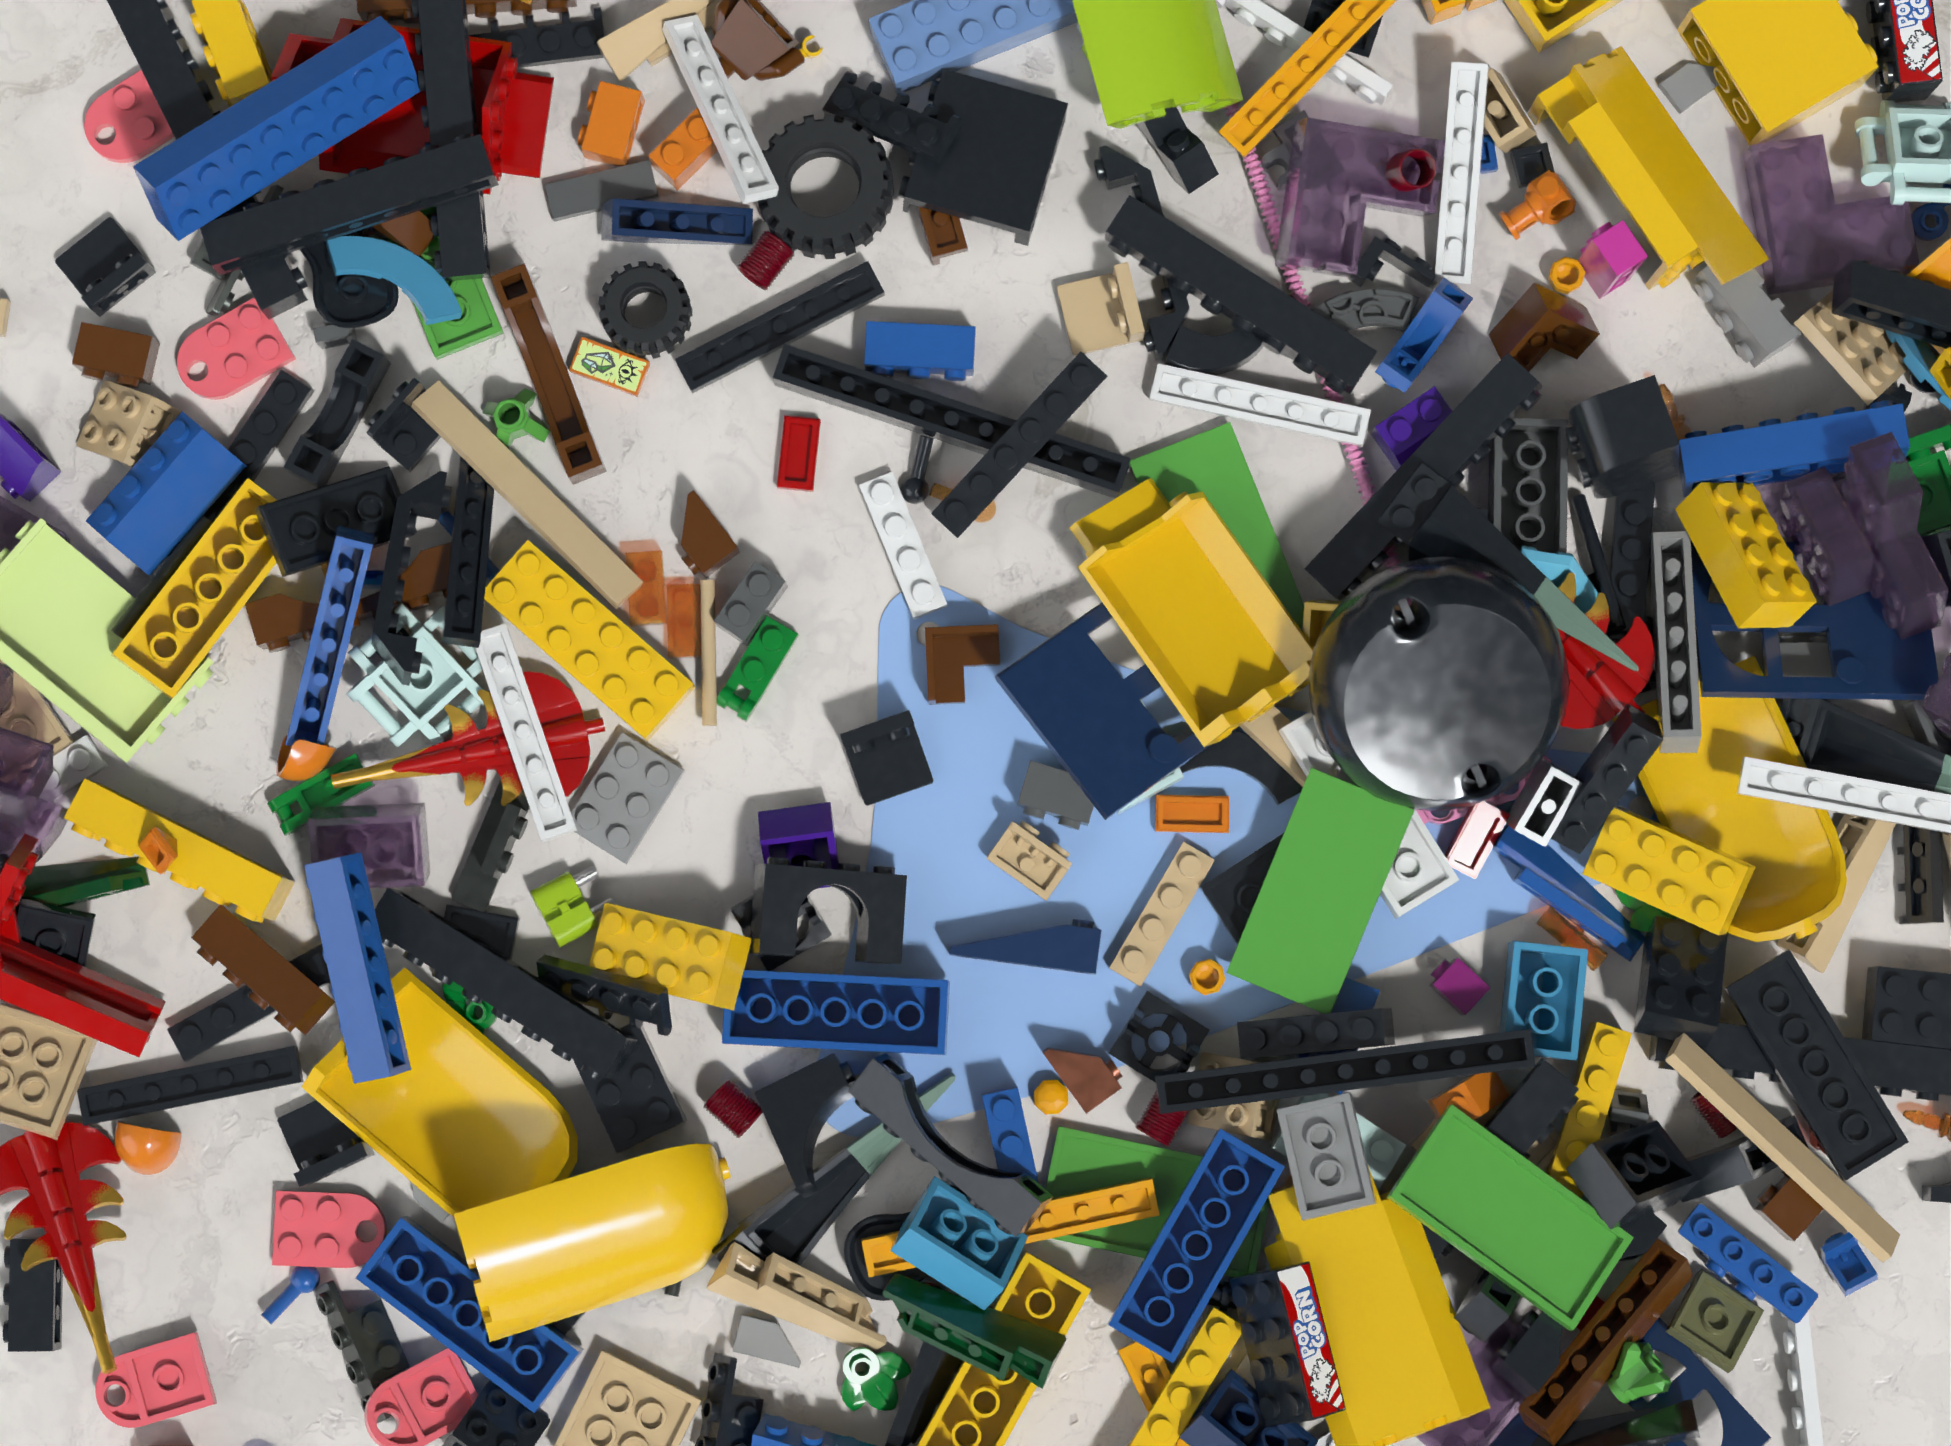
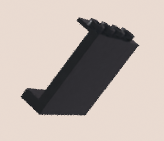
(997, 159)

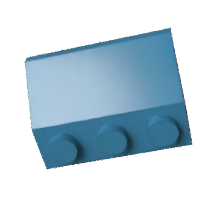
(1545, 995)
(958, 1244)

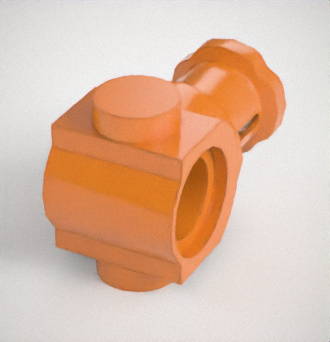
(1545, 202)

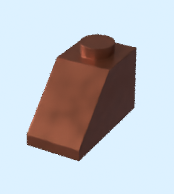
(1085, 1076)

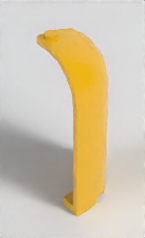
(1793, 846)
(464, 1116)
(595, 1237)

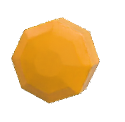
(1566, 275)
(1207, 977)
(1051, 1097)

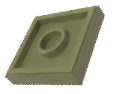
(1714, 1321)

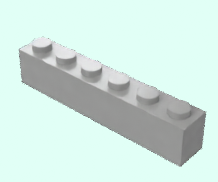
(1675, 642)

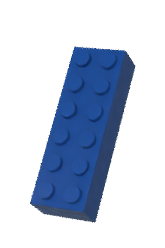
(1785, 450)
(839, 1013)
(1195, 1245)
(438, 1294)

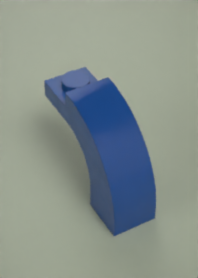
(1424, 335)

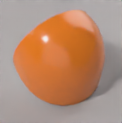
(302, 759)
(146, 1149)

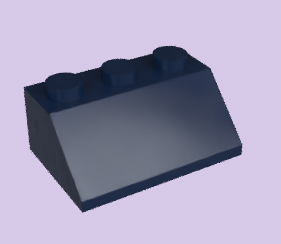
(1234, 1419)

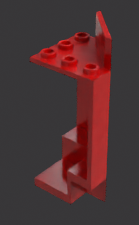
(509, 108)

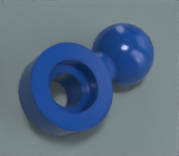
(1935, 209)

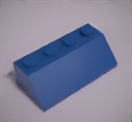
(165, 493)

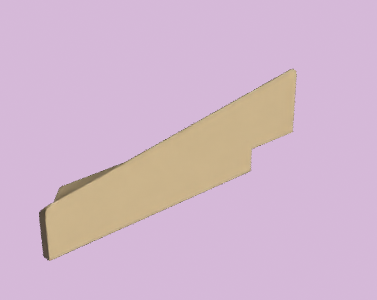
(644, 39)
(1862, 845)
(796, 1296)

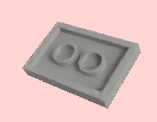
(625, 797)
(1326, 1156)

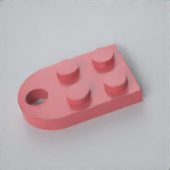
(133, 115)
(237, 351)
(323, 1229)
(158, 1383)
(423, 1400)

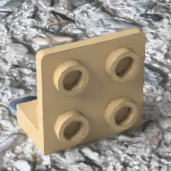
(1101, 311)
(124, 423)
(1245, 1119)

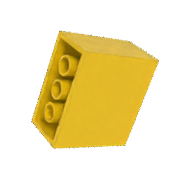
(1777, 59)

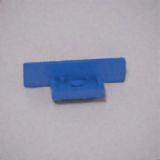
(1746, 1264)

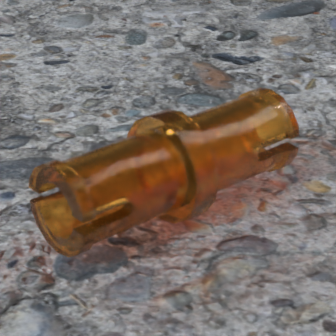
(1571, 936)

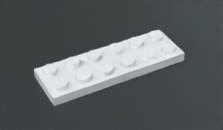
(1419, 866)

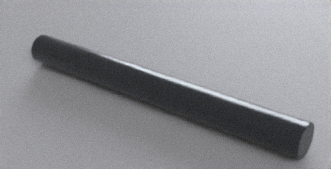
(1598, 561)

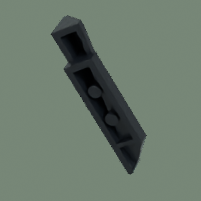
(923, 1394)
(1632, 1428)

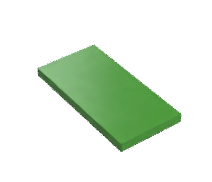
(1218, 468)
(1320, 891)
(1095, 1161)
(1510, 1217)

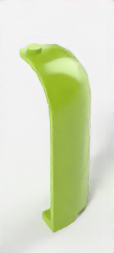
(1157, 57)

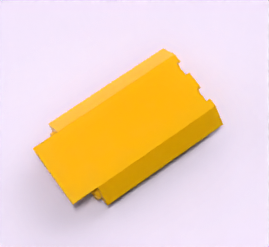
(1193, 607)
(1385, 1320)

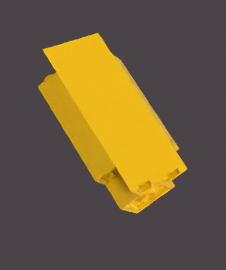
(1650, 168)

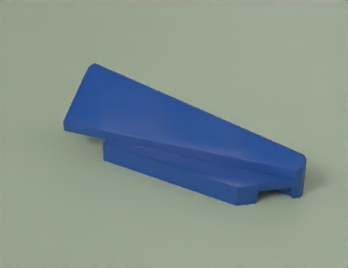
(1562, 887)

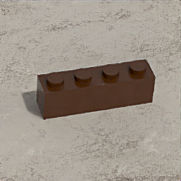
(263, 970)

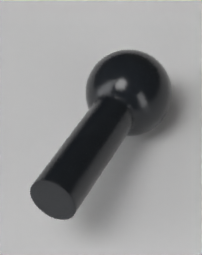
(914, 487)

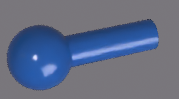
(302, 1281)

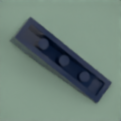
(675, 223)
(1057, 948)

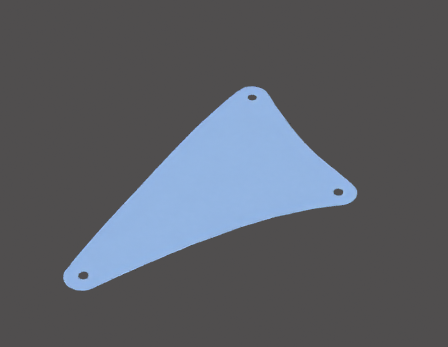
(955, 896)

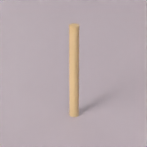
(708, 653)

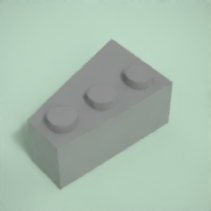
(1748, 314)

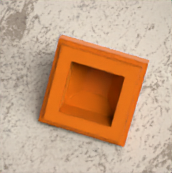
(159, 849)

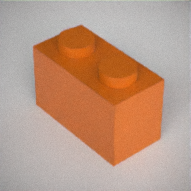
(611, 124)
(684, 151)

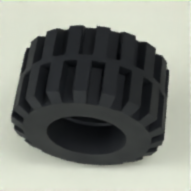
(637, 281)

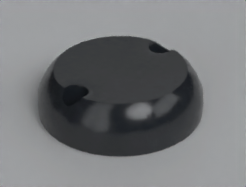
(1439, 684)

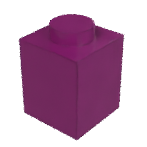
(1458, 985)

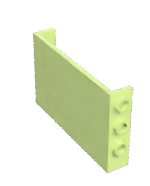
(61, 642)

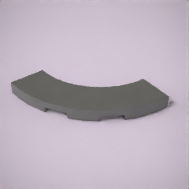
(1369, 308)

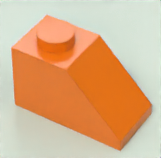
(1471, 1095)

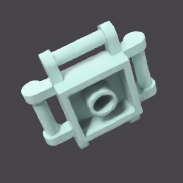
(1916, 151)
(429, 691)

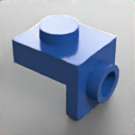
(1847, 1263)

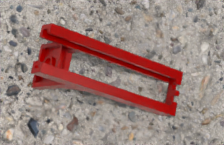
(63, 988)

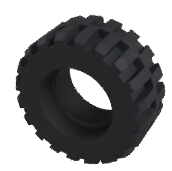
(836, 140)

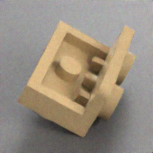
(1030, 860)

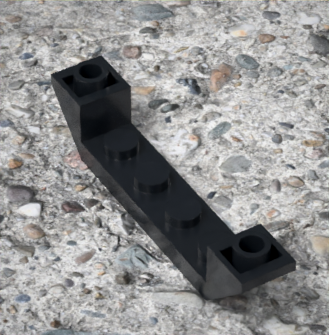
(1120, 171)
(423, 501)

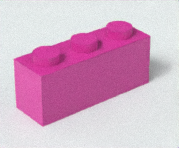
(1611, 257)

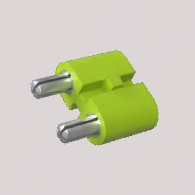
(565, 908)

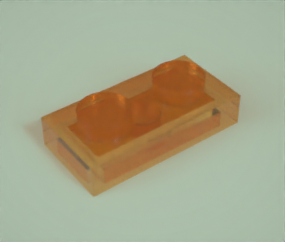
(648, 603)
(684, 621)

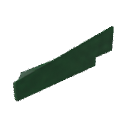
(83, 881)
(979, 1337)

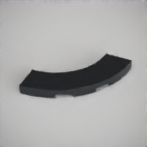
(1245, 755)

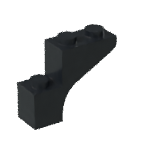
(1180, 150)

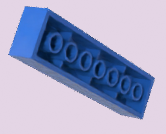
(278, 128)

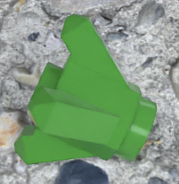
(514, 418)
(1638, 1373)

